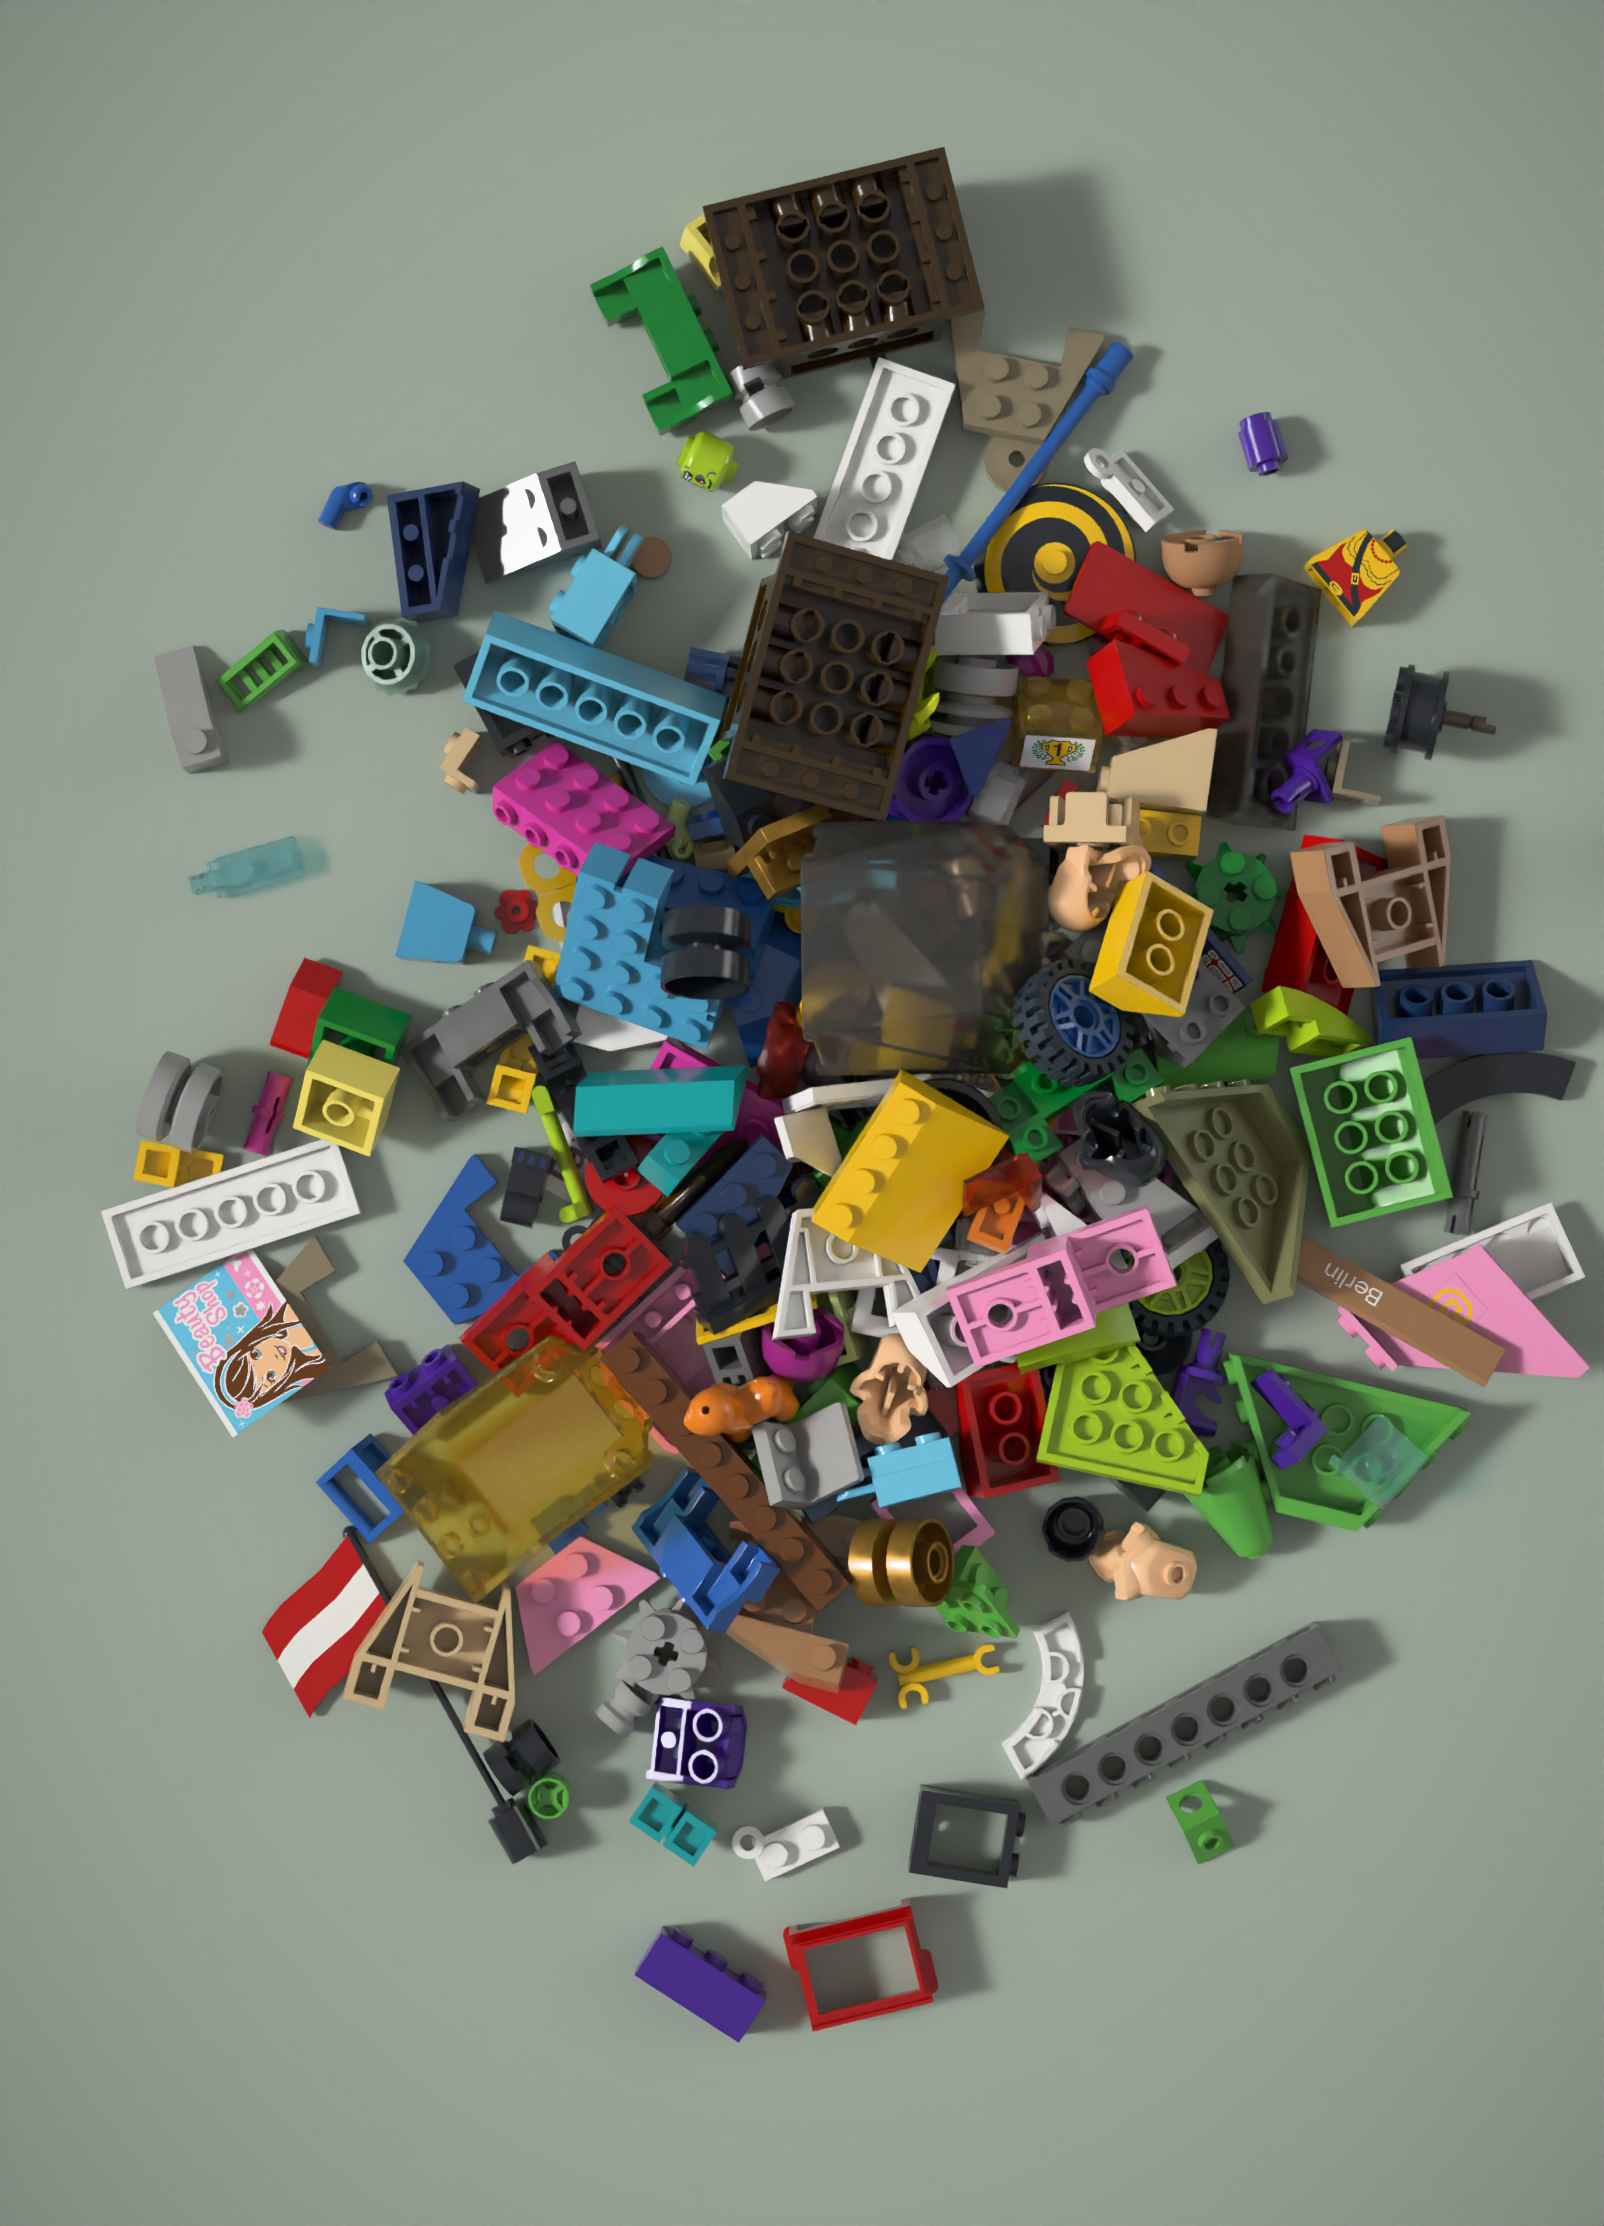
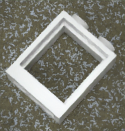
(994, 623)

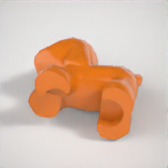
(738, 1408)

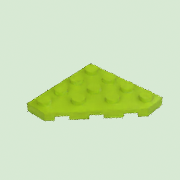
(1120, 1424)

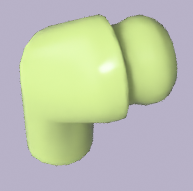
(681, 845)

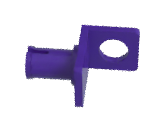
(1307, 777)

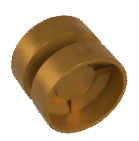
(901, 1562)

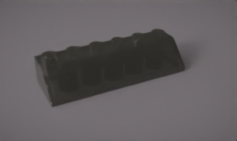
(1267, 696)

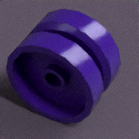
(929, 782)

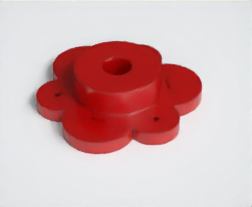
(513, 922)

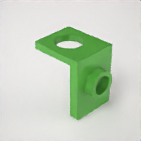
(1203, 1828)

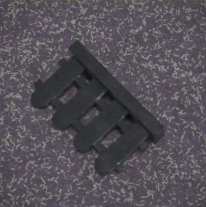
(755, 1281)

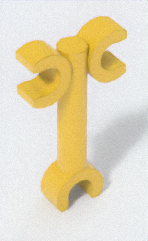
(911, 1676)

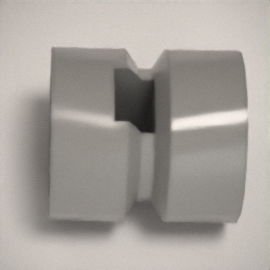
(765, 406)

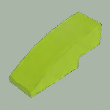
(1307, 1023)
(1113, 1330)

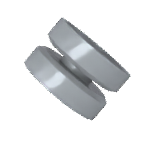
(180, 1102)

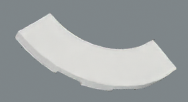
(1057, 1700)

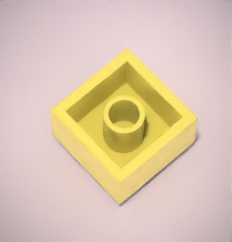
(346, 1097)

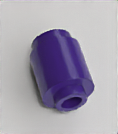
(1262, 444)

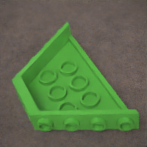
(1347, 1408)

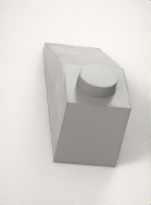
(190, 710)

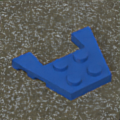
(456, 1256)

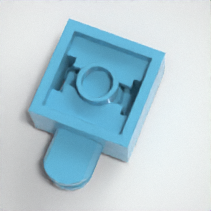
(598, 592)
(909, 1472)

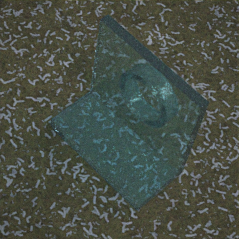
(1380, 1462)

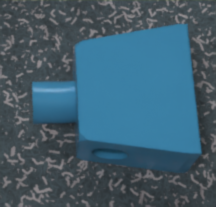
(441, 928)

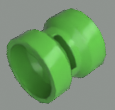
(544, 1799)

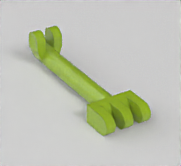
(580, 1203)

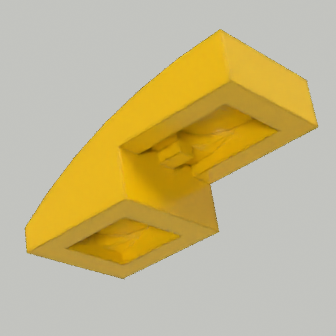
(173, 1167)

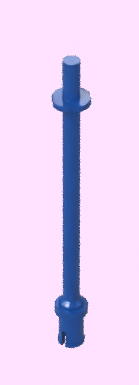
(1098, 382)

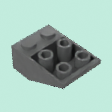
(534, 523)

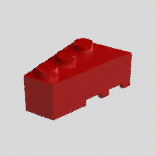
(1152, 695)

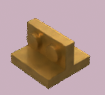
(777, 852)

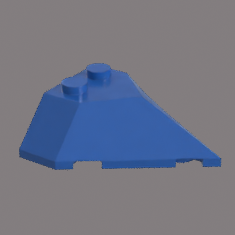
(775, 980)

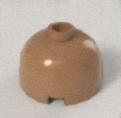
(1202, 559)

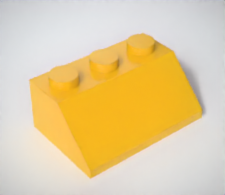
(1151, 948)

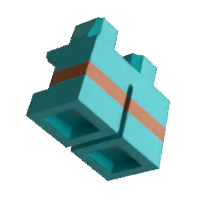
(670, 1817)

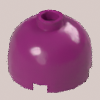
(805, 1357)

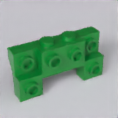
(671, 321)
(1035, 1100)

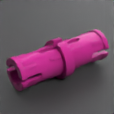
(267, 1113)

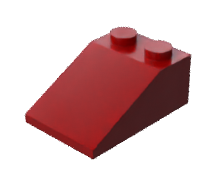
(1002, 1431)

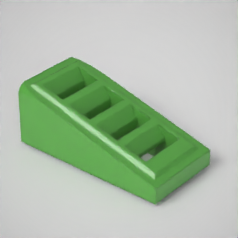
(266, 648)

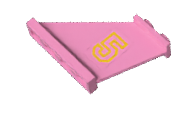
(1485, 1300)

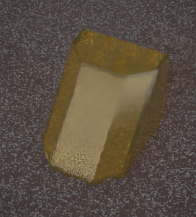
(519, 1462)

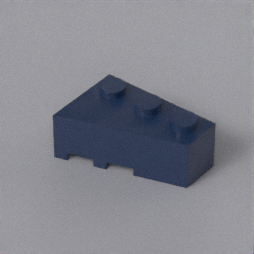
(432, 547)
(753, 1174)

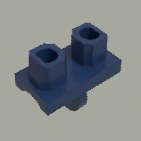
(712, 670)

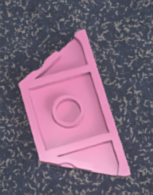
(575, 1596)

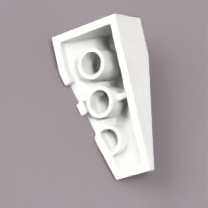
(932, 1328)

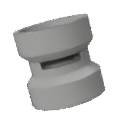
(622, 1708)

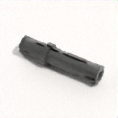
(1466, 1173)

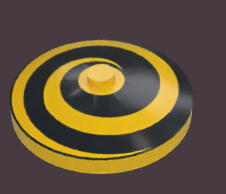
(1045, 548)

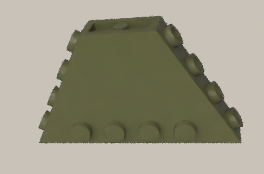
(1242, 1170)

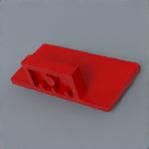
(1144, 610)

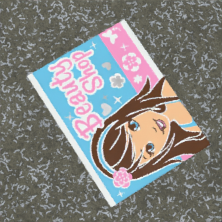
(241, 1340)

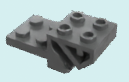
(1175, 1038)

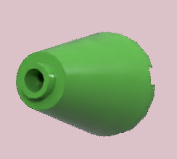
(1235, 1500)

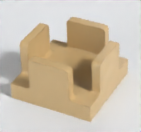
(1091, 821)

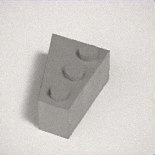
(1109, 1197)

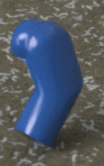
(344, 499)

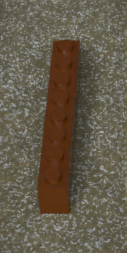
(728, 1472)

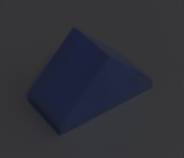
(977, 752)

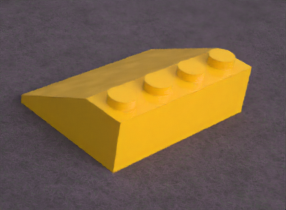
(907, 1173)

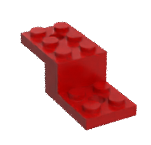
(570, 1294)

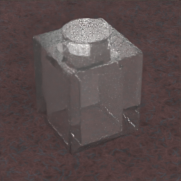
(929, 545)
(999, 795)

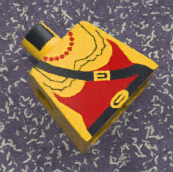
(1356, 571)

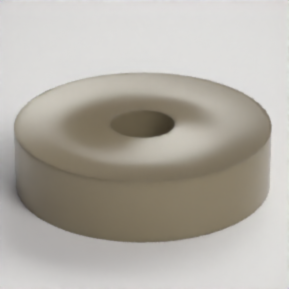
(997, 462)

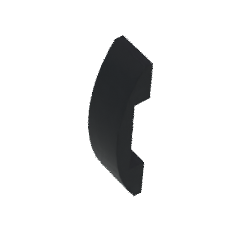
(562, 1073)

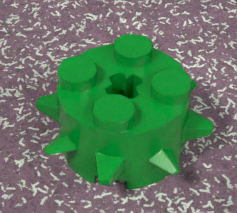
(1252, 885)

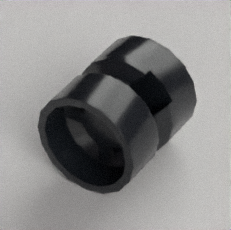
(534, 1750)

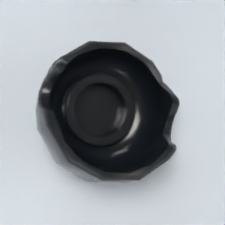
(1073, 1528)

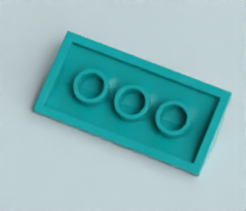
(659, 1101)

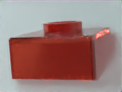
(1002, 1180)

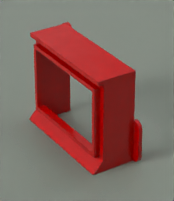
(799, 1940)

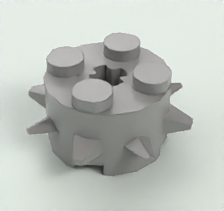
(653, 1631)

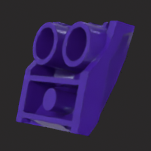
(698, 1743)

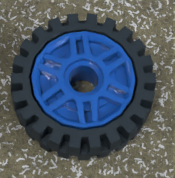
(1070, 1027)

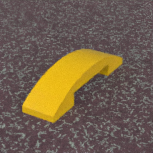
(516, 1071)

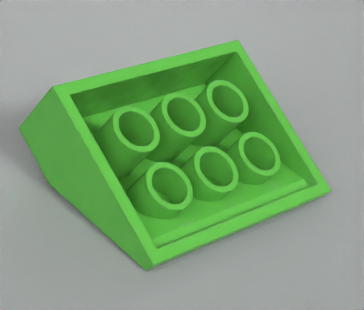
(1371, 1132)

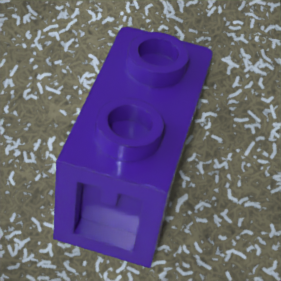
(1302, 1419)

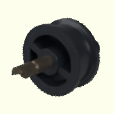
(1421, 711)

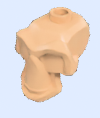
(1089, 883)
(890, 1391)
(1144, 1564)

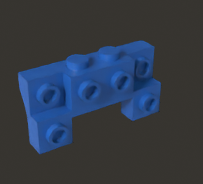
(696, 1559)

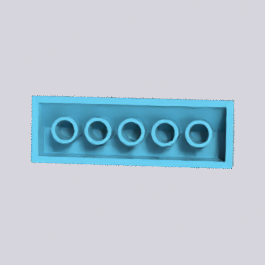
(594, 698)

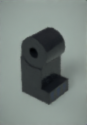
(525, 1187)

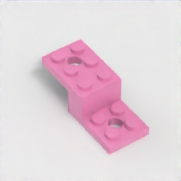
(1061, 1286)

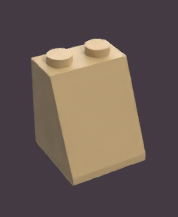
(1164, 775)

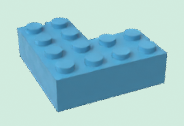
(617, 950)

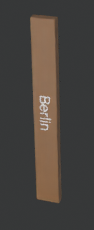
(1397, 1313)

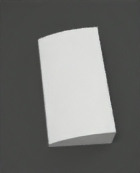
(1527, 1247)

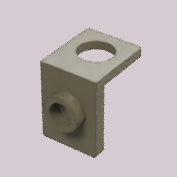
(1335, 773)

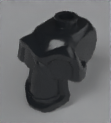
(1118, 1140)

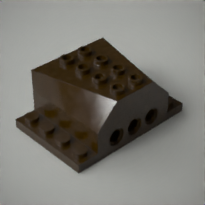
(844, 264)
(831, 676)

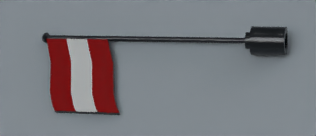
(315, 1645)

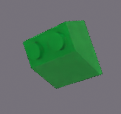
(361, 1027)

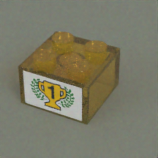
(1055, 724)

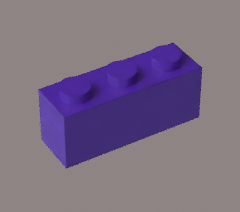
(701, 1982)

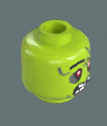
(707, 461)

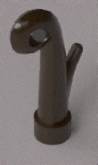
(659, 1218)

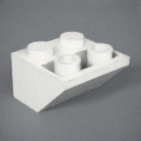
(765, 513)

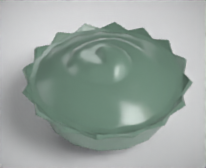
(396, 655)

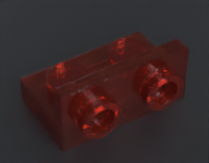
(782, 1053)

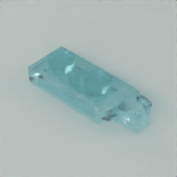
(251, 869)

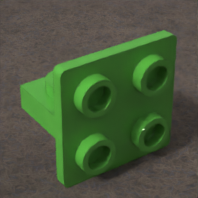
(977, 1598)

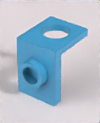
(317, 633)

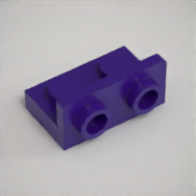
(429, 1388)

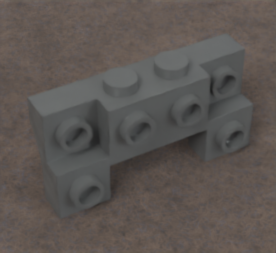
(484, 1028)

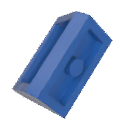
(364, 1460)

